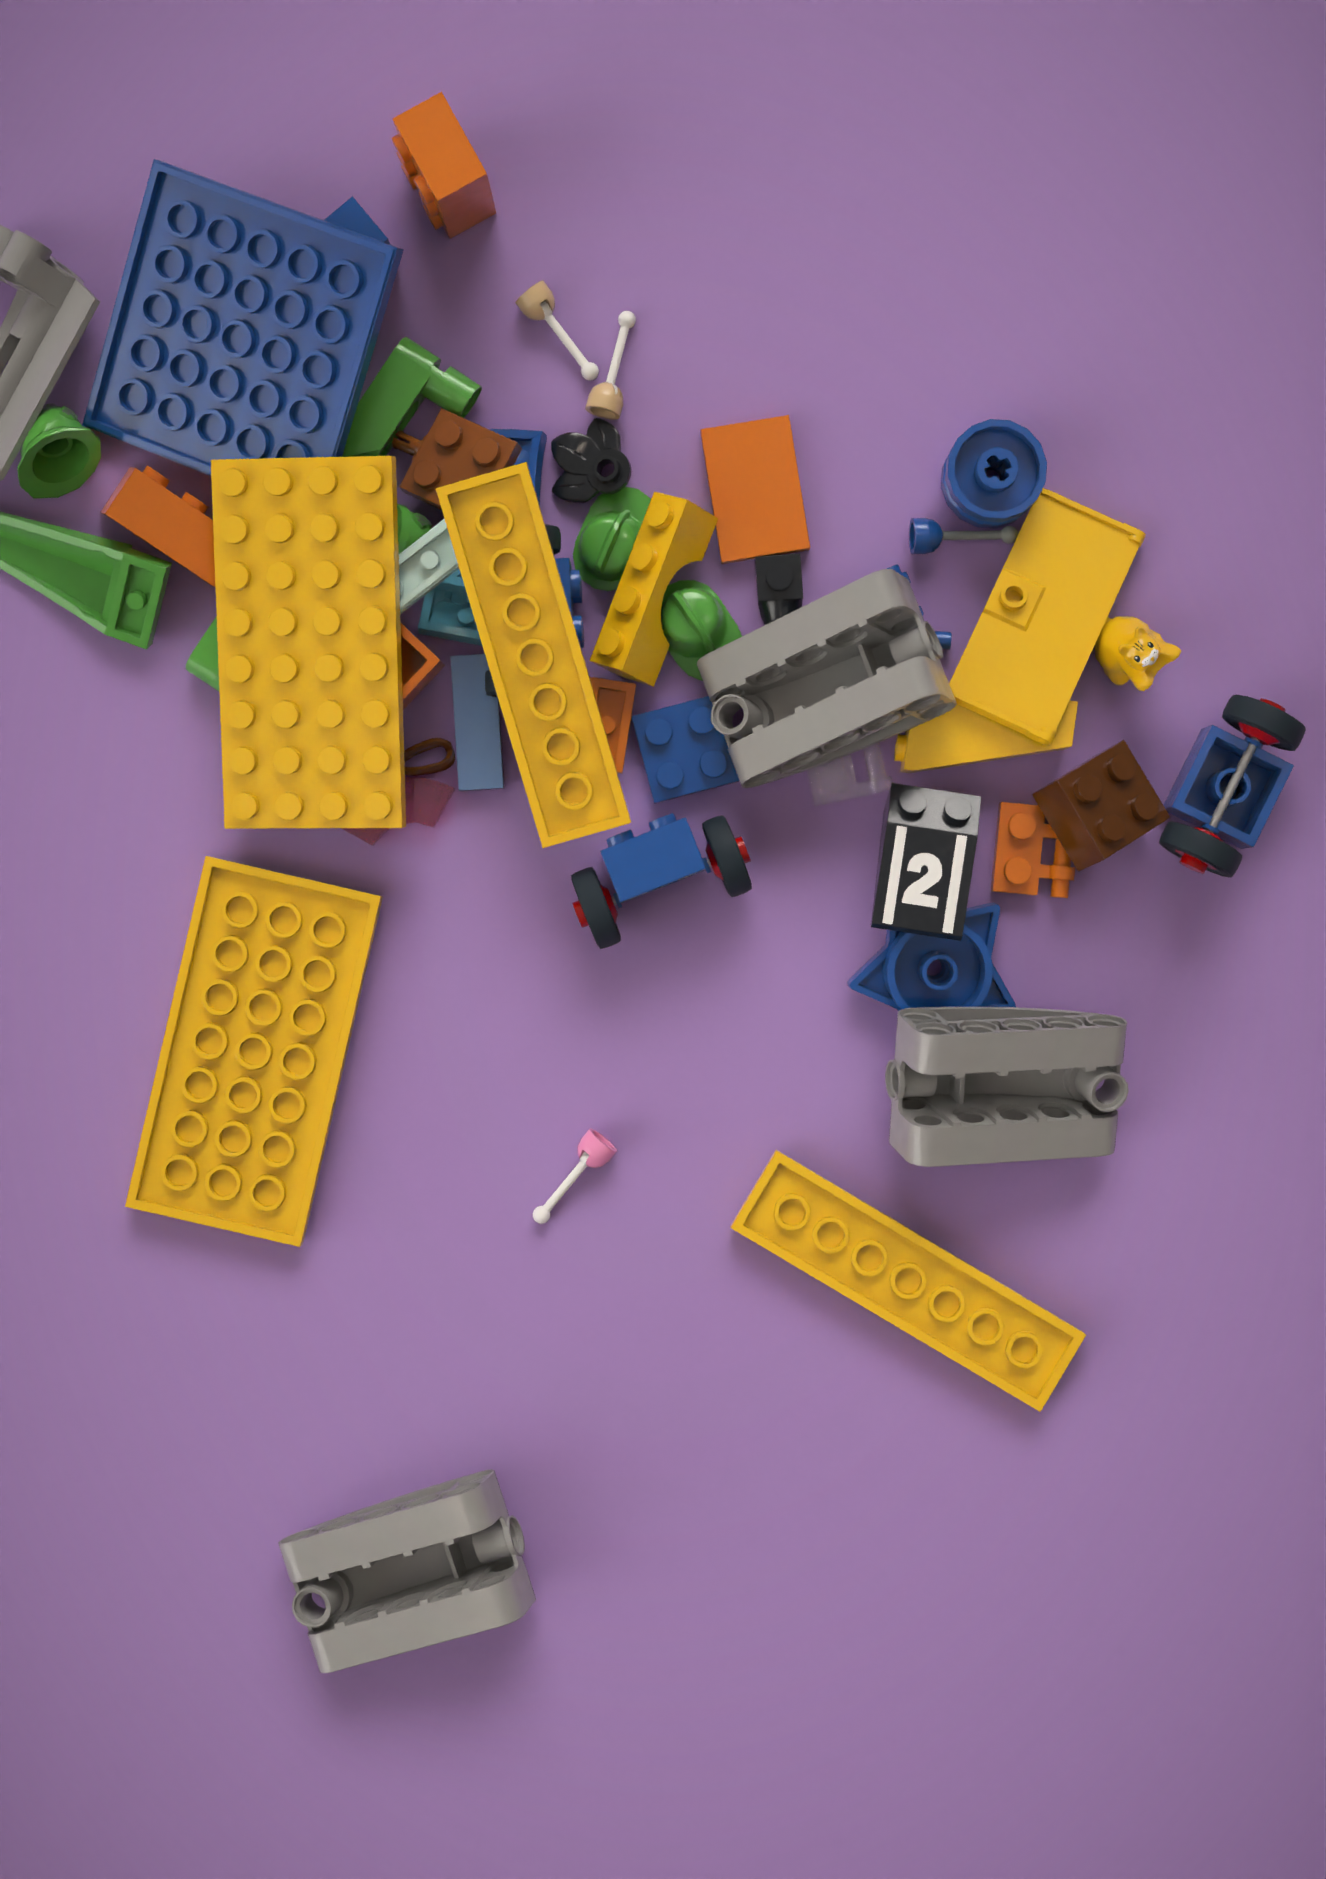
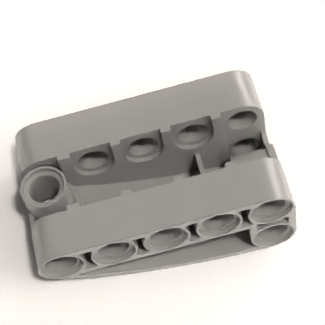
(827, 679)
(1004, 1084)
(409, 1572)

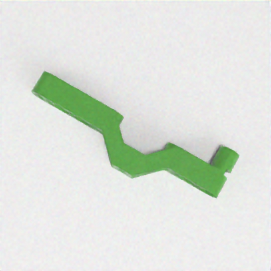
(383, 410)

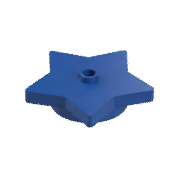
(966, 975)

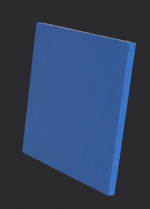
(238, 327)

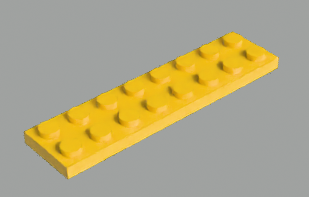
(534, 654)
(908, 1280)

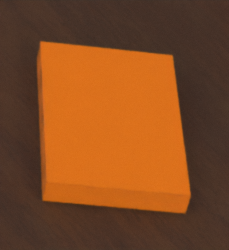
(755, 489)

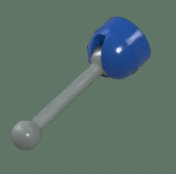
(927, 535)

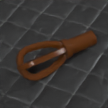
(432, 768)

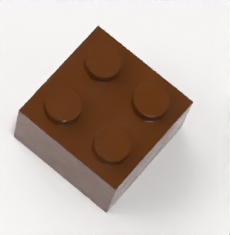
(1101, 806)

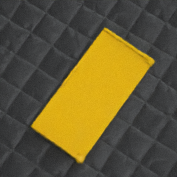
(1044, 616)

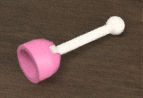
(593, 1152)

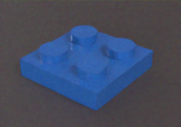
(683, 750)

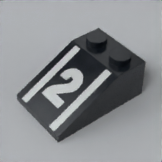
(925, 861)

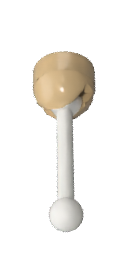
(538, 305)
(606, 398)

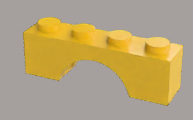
(632, 633)

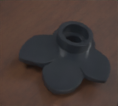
(584, 459)

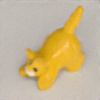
(1132, 651)

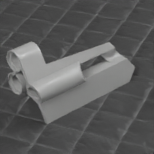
(36, 333)

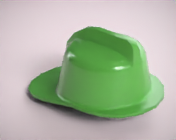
(609, 537)
(695, 623)

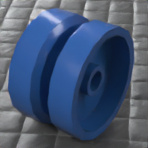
(997, 447)

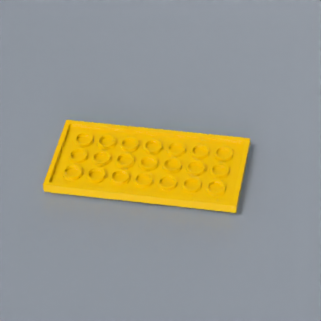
(309, 642)
(253, 1051)

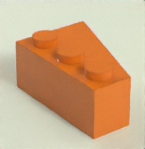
(165, 520)

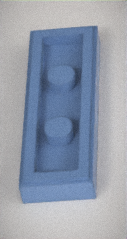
(476, 726)

